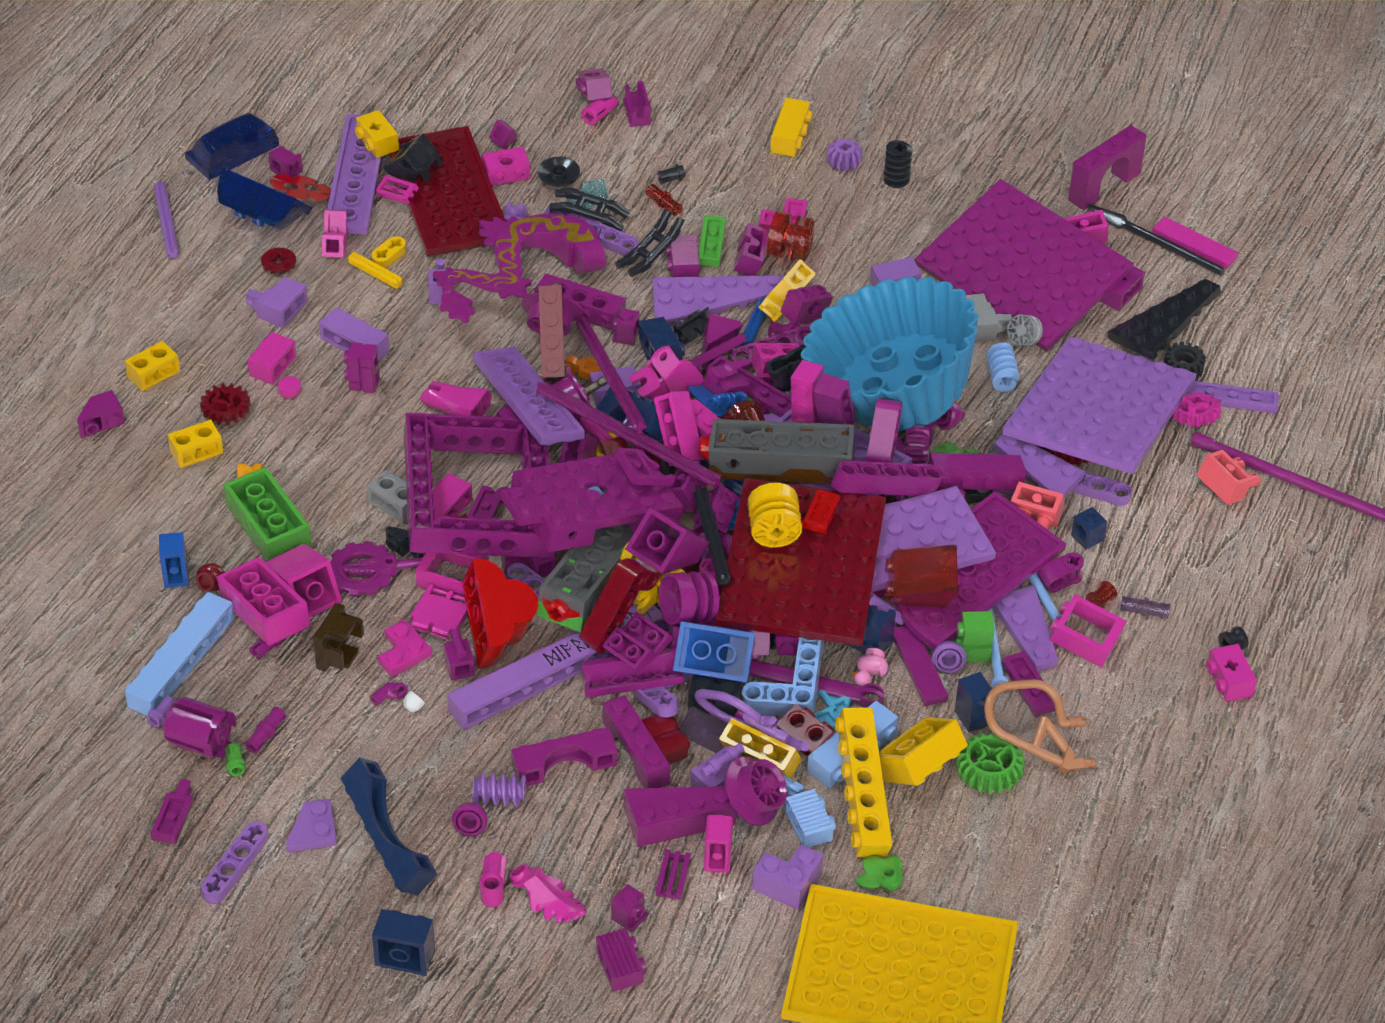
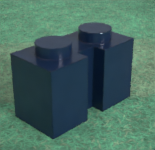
(971, 700)

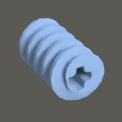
(1002, 367)

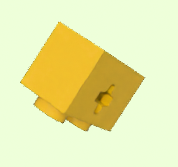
(377, 134)

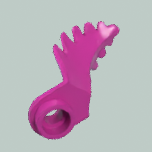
(547, 894)

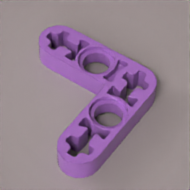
(660, 699)

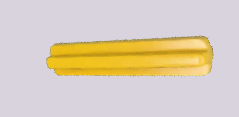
(375, 270)

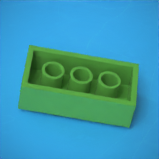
(266, 513)

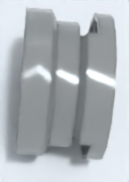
(1025, 331)

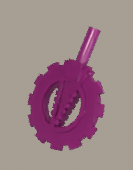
(378, 567)

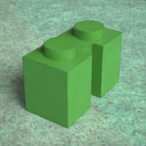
(976, 635)

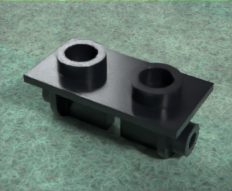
(685, 329)

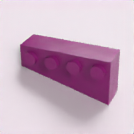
(673, 812)

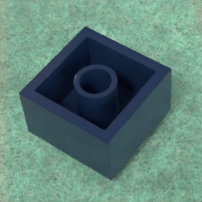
(403, 942)

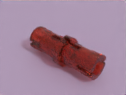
(664, 199)

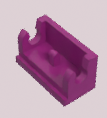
(637, 105)

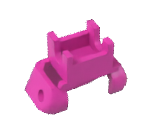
(674, 375)

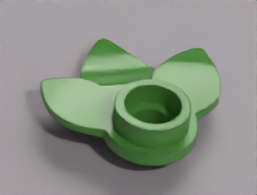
(881, 873)

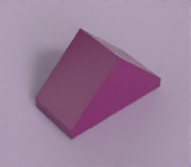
(719, 330)

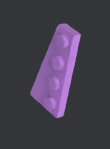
(1042, 466)
(1027, 625)

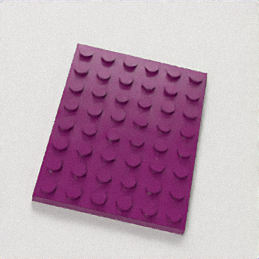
(1025, 261)

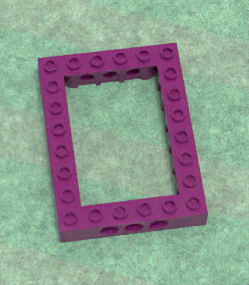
(465, 434)

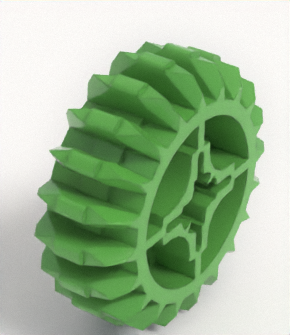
(989, 770)

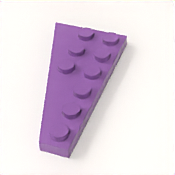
(681, 296)

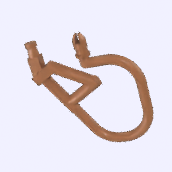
(1064, 763)

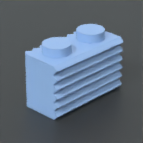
(809, 818)

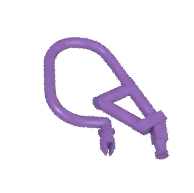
(764, 724)

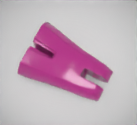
(457, 399)

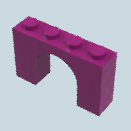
(1121, 151)

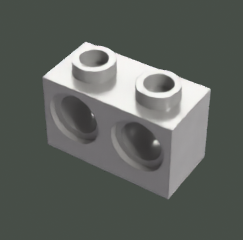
(389, 495)

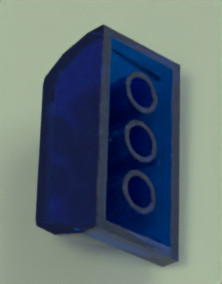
(231, 145)
(258, 201)

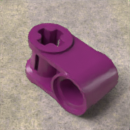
(1060, 573)

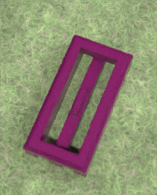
(676, 858)

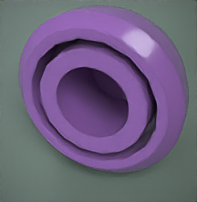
(949, 657)

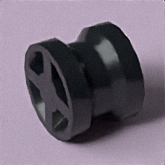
(1235, 636)

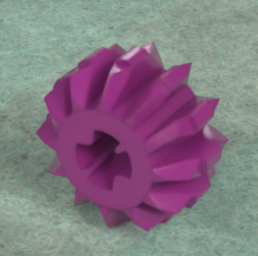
(917, 443)

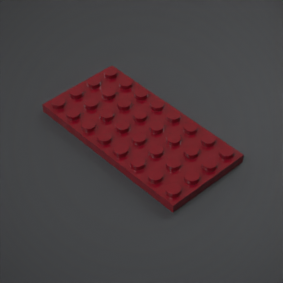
(455, 197)

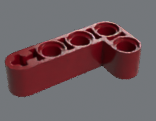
(616, 600)

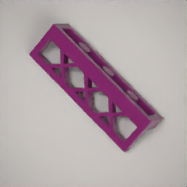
(612, 671)

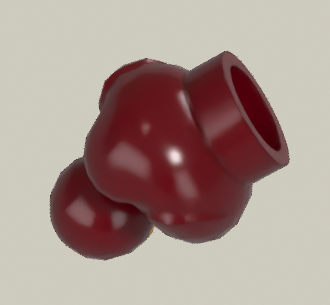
(207, 577)

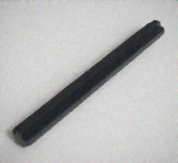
(712, 535)

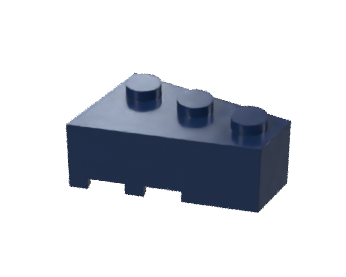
(656, 334)
(878, 630)

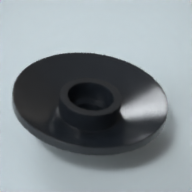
(558, 171)

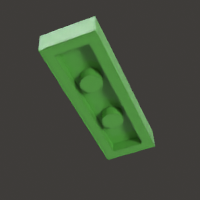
(712, 240)

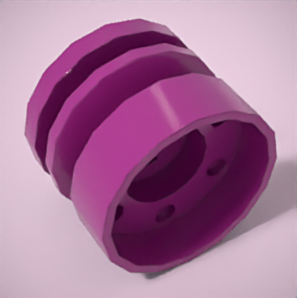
(689, 597)

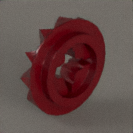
(270, 258)

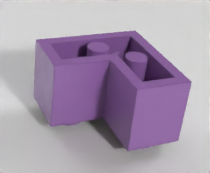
(789, 880)

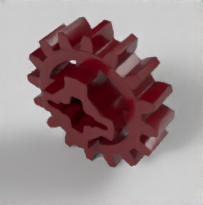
(225, 404)

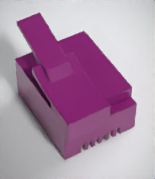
(727, 378)

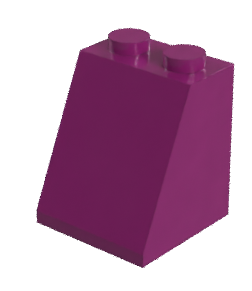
(666, 543)

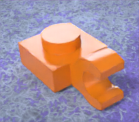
(583, 367)

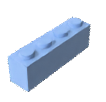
(825, 760)

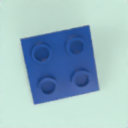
(719, 403)

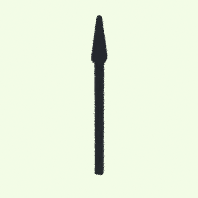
(1120, 221)

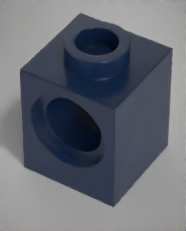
(1089, 528)

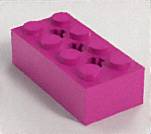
(264, 601)

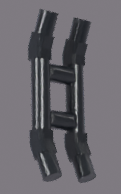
(597, 215)
(654, 234)

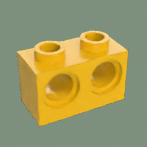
(152, 365)
(195, 443)

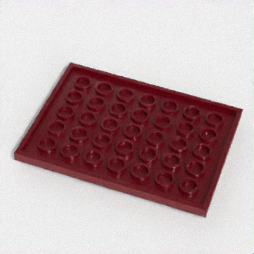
(814, 584)

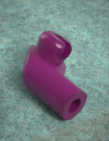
(389, 691)

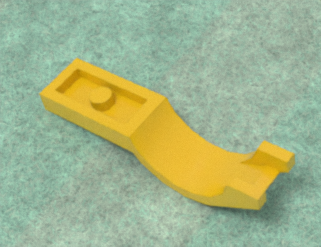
(797, 277)

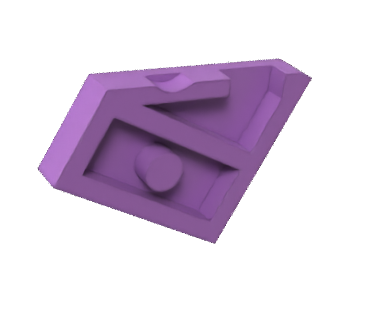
(313, 827)

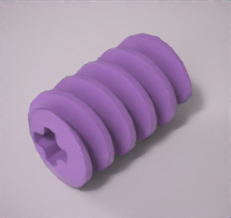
(499, 790)

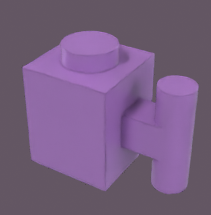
(435, 291)

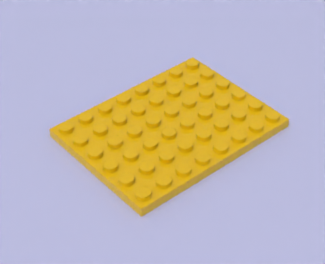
(896, 962)

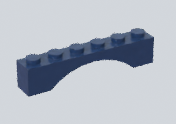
(367, 789)

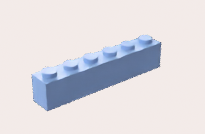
(179, 653)

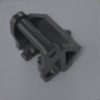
(414, 160)

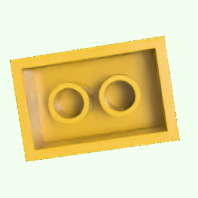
(921, 750)

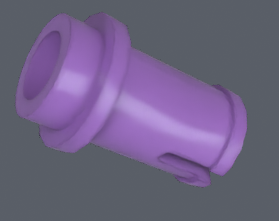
(157, 715)

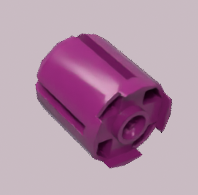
(198, 727)

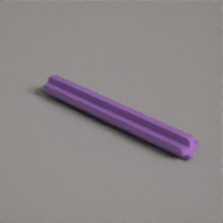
(166, 220)

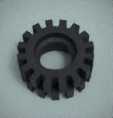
(1186, 353)

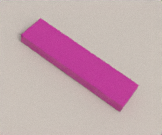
(1195, 242)

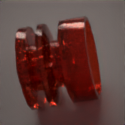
(795, 237)

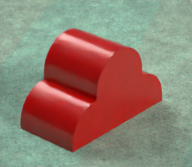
(496, 610)

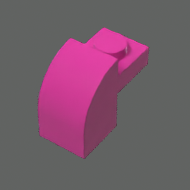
(335, 233)

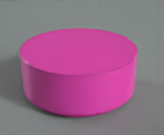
(289, 387)

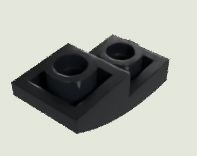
(398, 541)

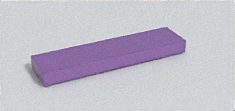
(1239, 397)

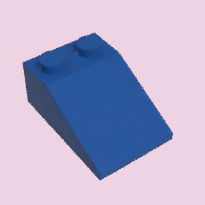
(714, 652)

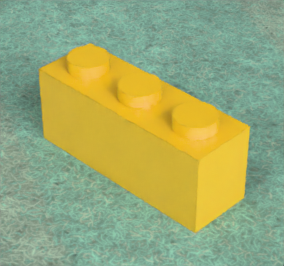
(791, 127)
(761, 746)

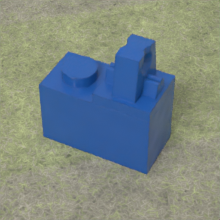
(173, 559)

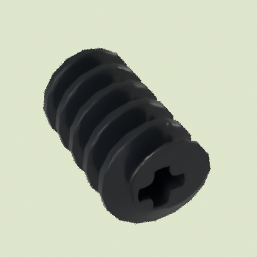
(897, 164)

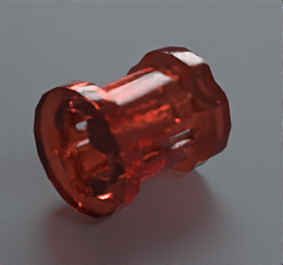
(1101, 595)

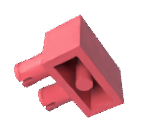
(1227, 476)
(1039, 503)

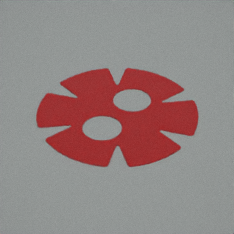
(301, 192)

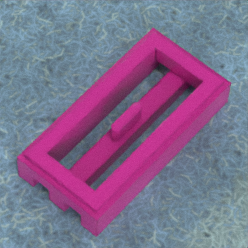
(395, 197)

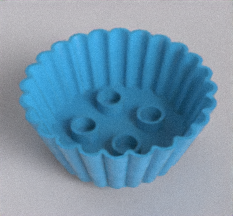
(898, 344)

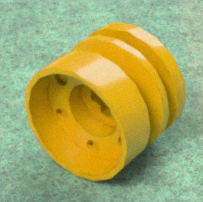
(774, 515)

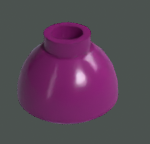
(951, 417)
(469, 819)

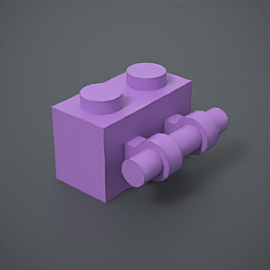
(713, 770)

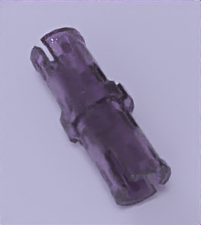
(1160, 610)

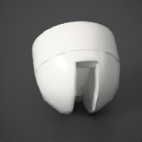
(413, 702)

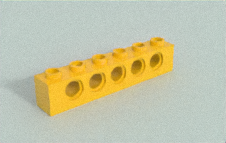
(862, 724)

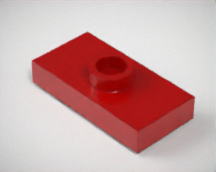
(821, 511)

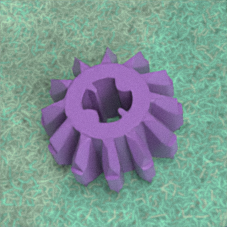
(844, 154)

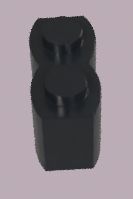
(783, 367)

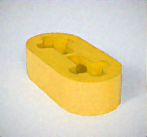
(389, 251)

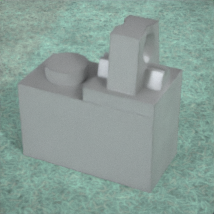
(988, 322)

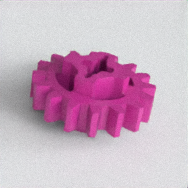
(1197, 410)

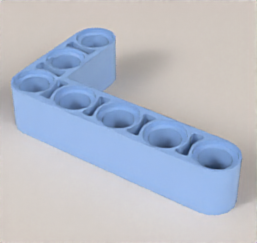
(789, 693)

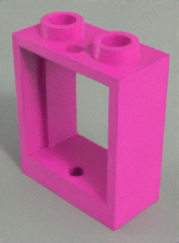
(431, 561)
(1079, 643)

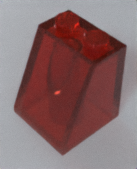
(922, 576)

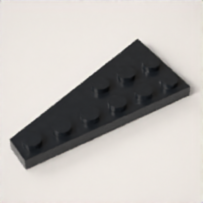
(1165, 321)

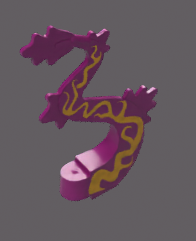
(561, 234)

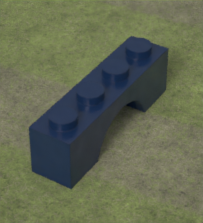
(610, 406)

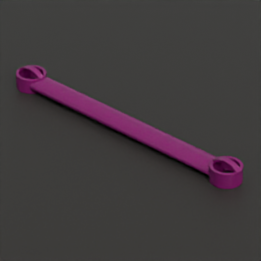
(830, 686)

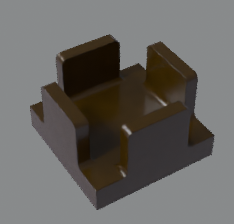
(330, 639)

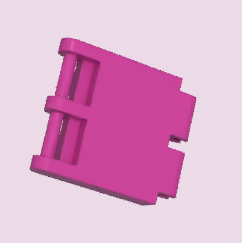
(439, 612)

